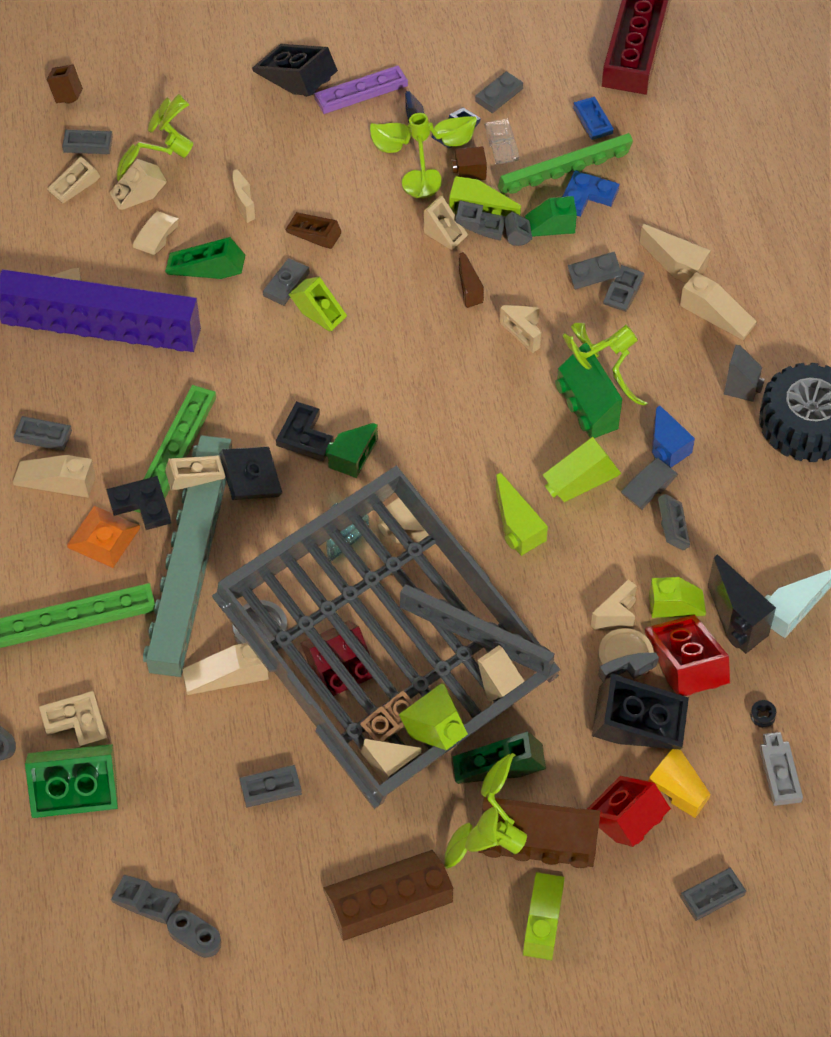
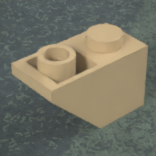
(138, 185)

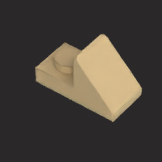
(522, 323)
(615, 611)

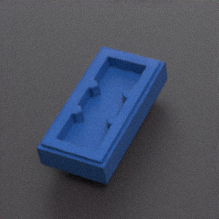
(593, 118)

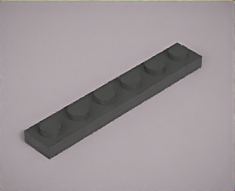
(476, 630)

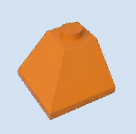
(103, 536)

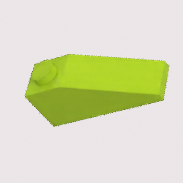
(479, 193)
(521, 524)
(543, 916)

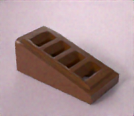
(327, 236)
(471, 285)

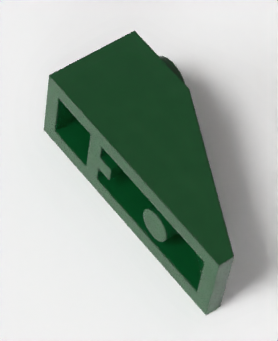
(476, 763)

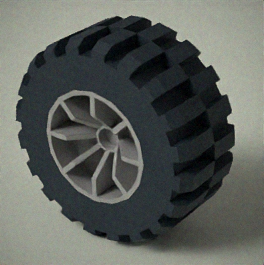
(798, 412)

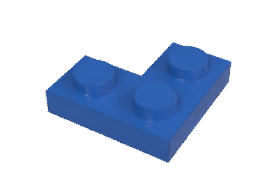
(592, 188)

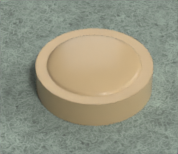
(623, 643)

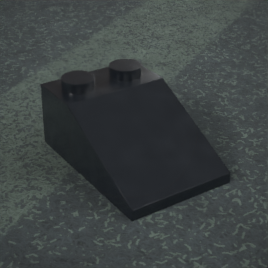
(297, 68)
(741, 608)
(639, 714)

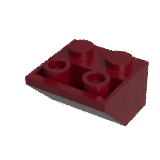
(343, 653)

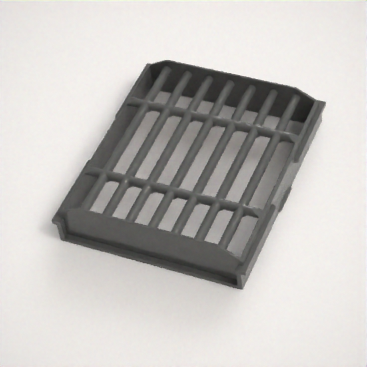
(306, 541)

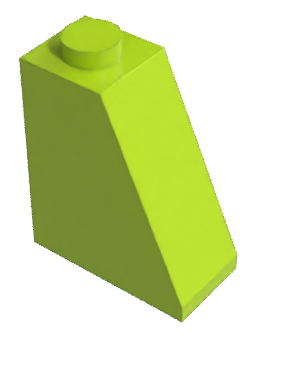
(580, 471)
(434, 719)

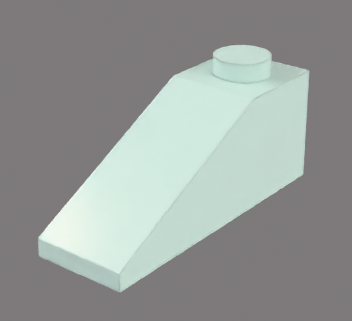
(797, 600)

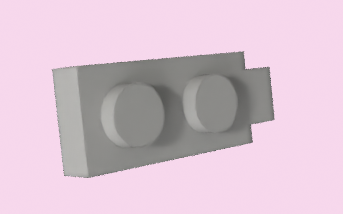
(780, 770)

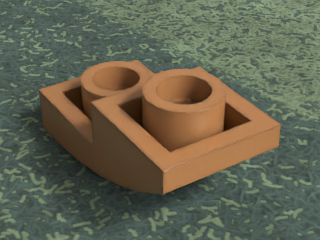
(386, 719)

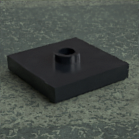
(250, 473)

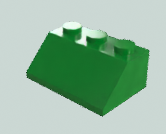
(590, 394)
(72, 781)

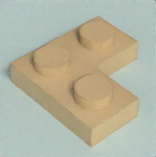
(78, 713)

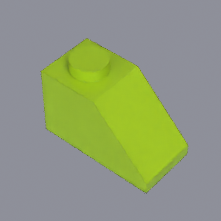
(318, 303)
(675, 598)

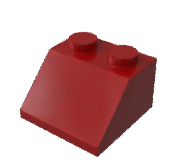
(630, 809)

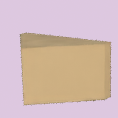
(441, 224)
(498, 674)
(388, 757)

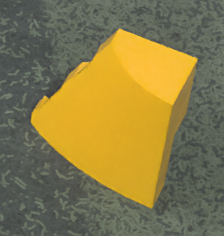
(681, 783)

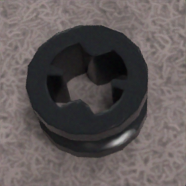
(763, 705)

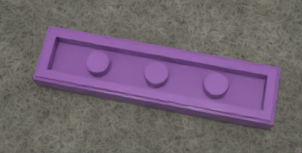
(361, 89)

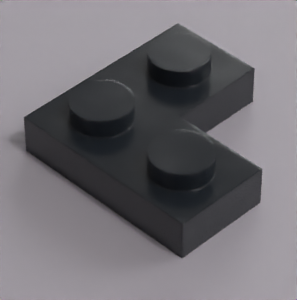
(299, 435)
(141, 495)

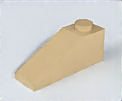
(676, 255)
(716, 306)
(57, 474)
(225, 669)

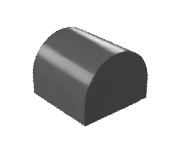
(517, 229)

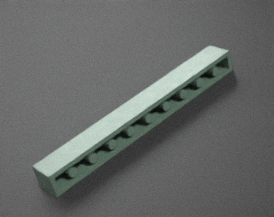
(186, 569)

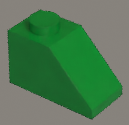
(553, 217)
(352, 449)

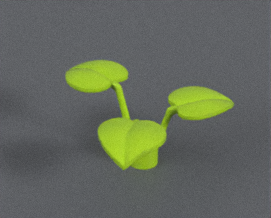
(392, 136)
(175, 141)
(619, 342)
(487, 831)

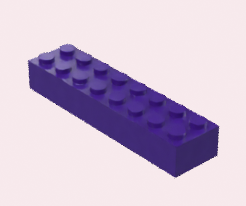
(99, 311)

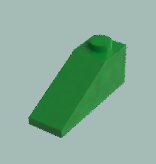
(209, 260)

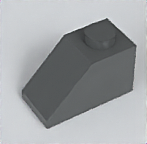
(743, 376)

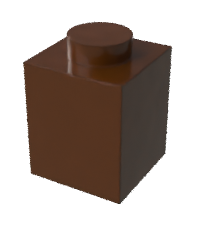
(64, 84)
(470, 163)

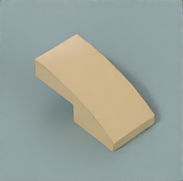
(243, 196)
(154, 233)

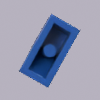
(670, 439)

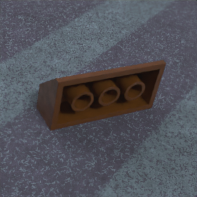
(552, 831)
(389, 894)

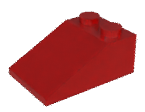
(689, 655)

